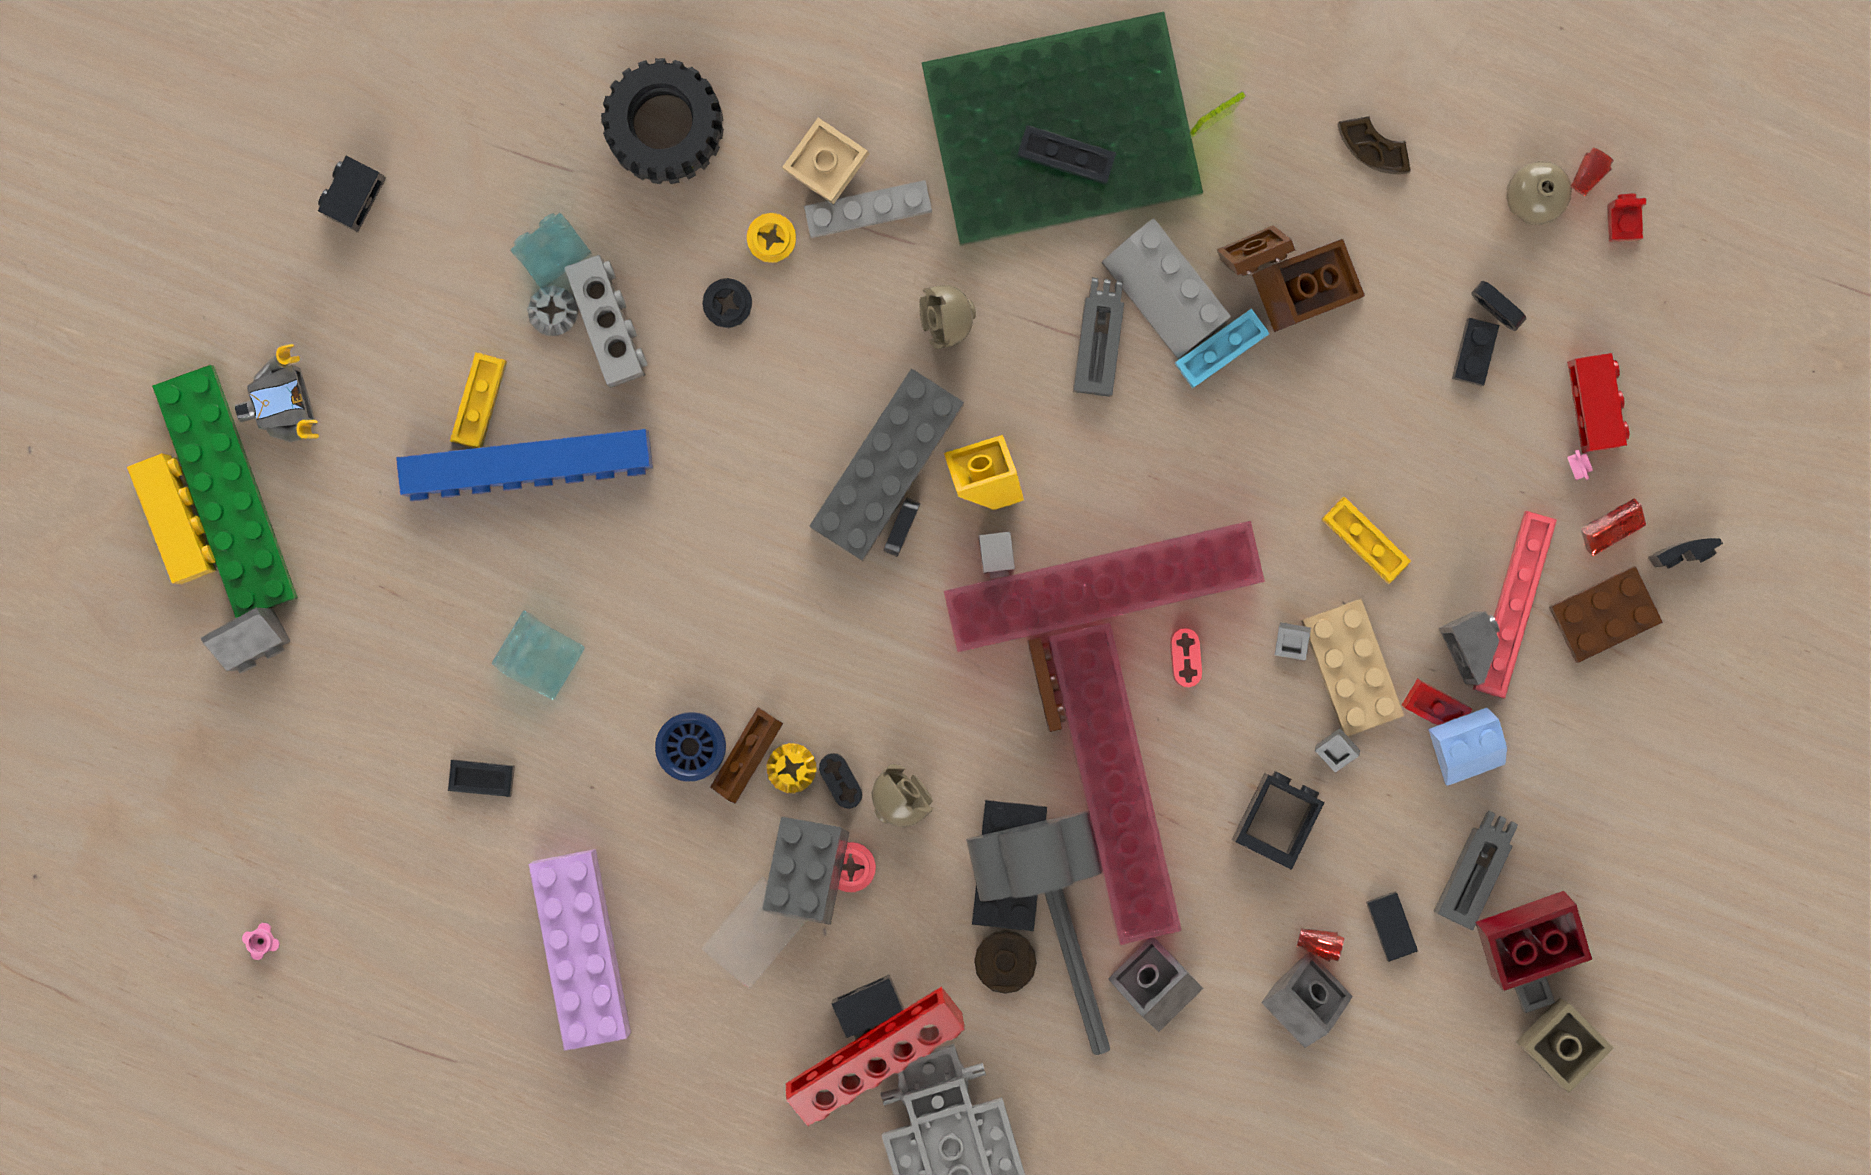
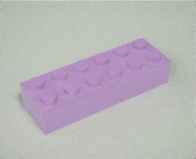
(580, 949)

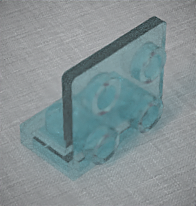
(550, 249)
(537, 655)

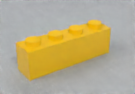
(172, 518)

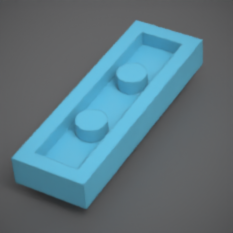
(1222, 348)

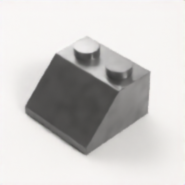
(247, 639)
(1472, 644)
(1155, 984)
(1307, 1000)

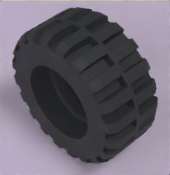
(653, 81)

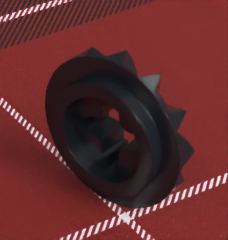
(722, 289)

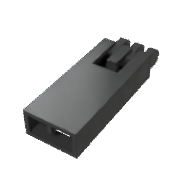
(1096, 350)
(1470, 882)

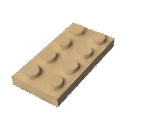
(1353, 668)

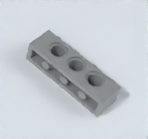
(582, 278)

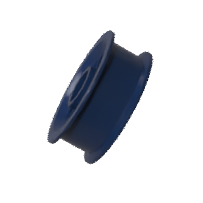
(664, 757)

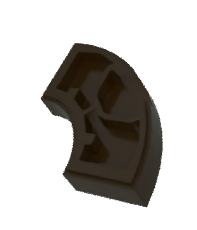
(1373, 148)

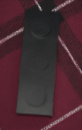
(1066, 154)

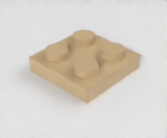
(825, 160)

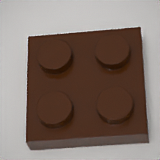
(1255, 250)

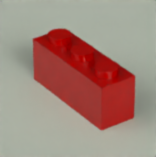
(1598, 402)

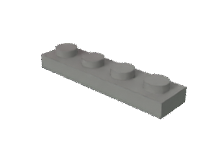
(868, 209)

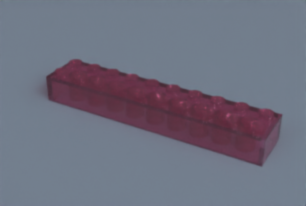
(1103, 586)
(1114, 783)

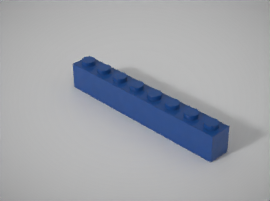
(524, 463)

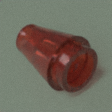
(1591, 171)
(1321, 943)

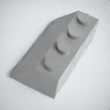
(1166, 288)

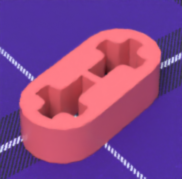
(1178, 657)

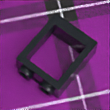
(1306, 794)

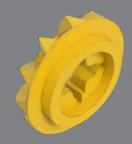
(764, 225)
(797, 754)

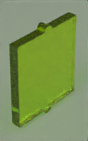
(1217, 114)

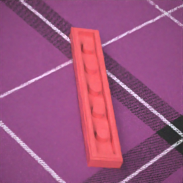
(1517, 599)

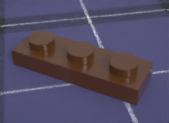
(1046, 683)
(746, 755)

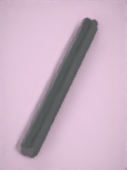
(1077, 971)

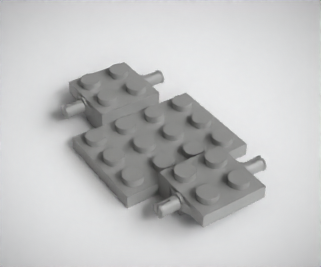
(945, 1128)

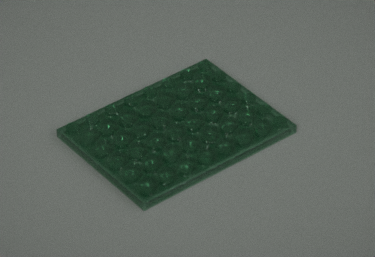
(1090, 84)

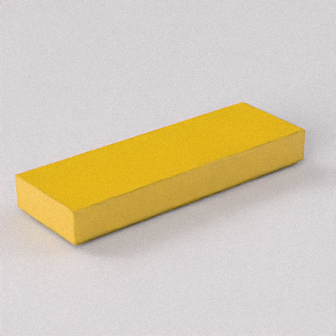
(478, 400)
(1366, 540)

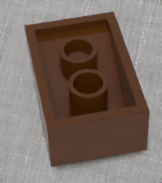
(1308, 285)

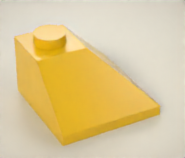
(985, 473)

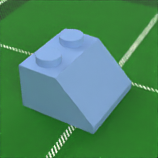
(1469, 745)

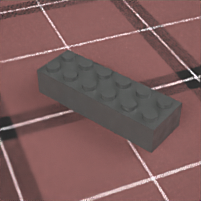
(887, 464)

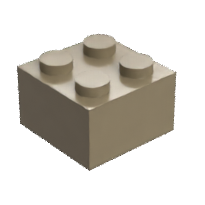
(1564, 1045)

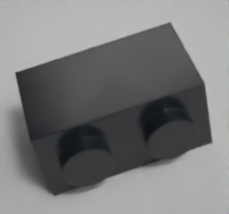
(351, 193)
(867, 1006)

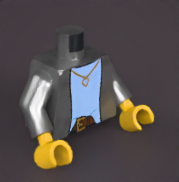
(280, 399)

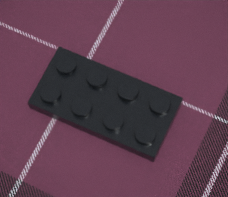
(1009, 911)

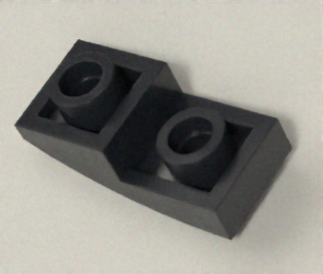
(1692, 550)

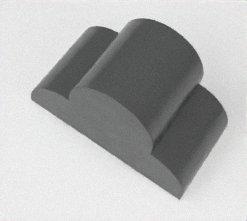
(1034, 857)

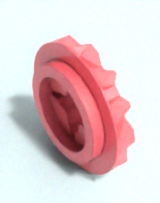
(863, 876)

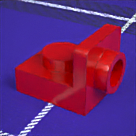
(1625, 218)

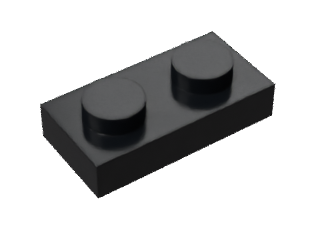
(1475, 352)

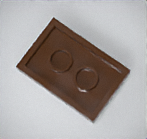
(1605, 614)

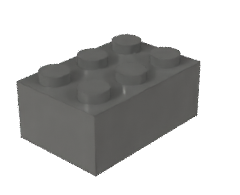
(805, 870)

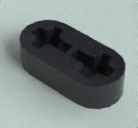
(1498, 305)
(901, 527)
(834, 784)

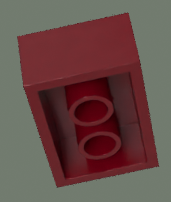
(1533, 940)

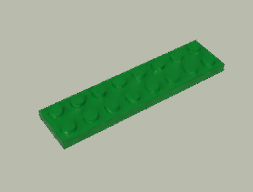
(224, 491)

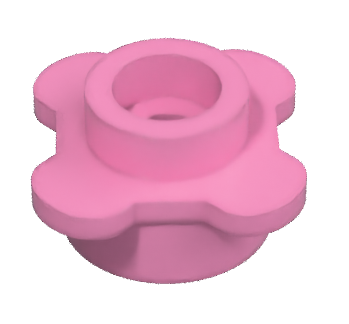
(1580, 465)
(251, 939)

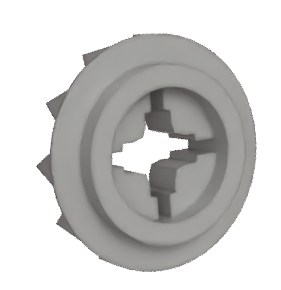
(562, 321)

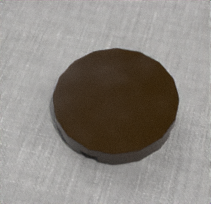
(1005, 961)

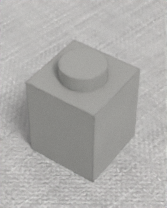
(996, 554)

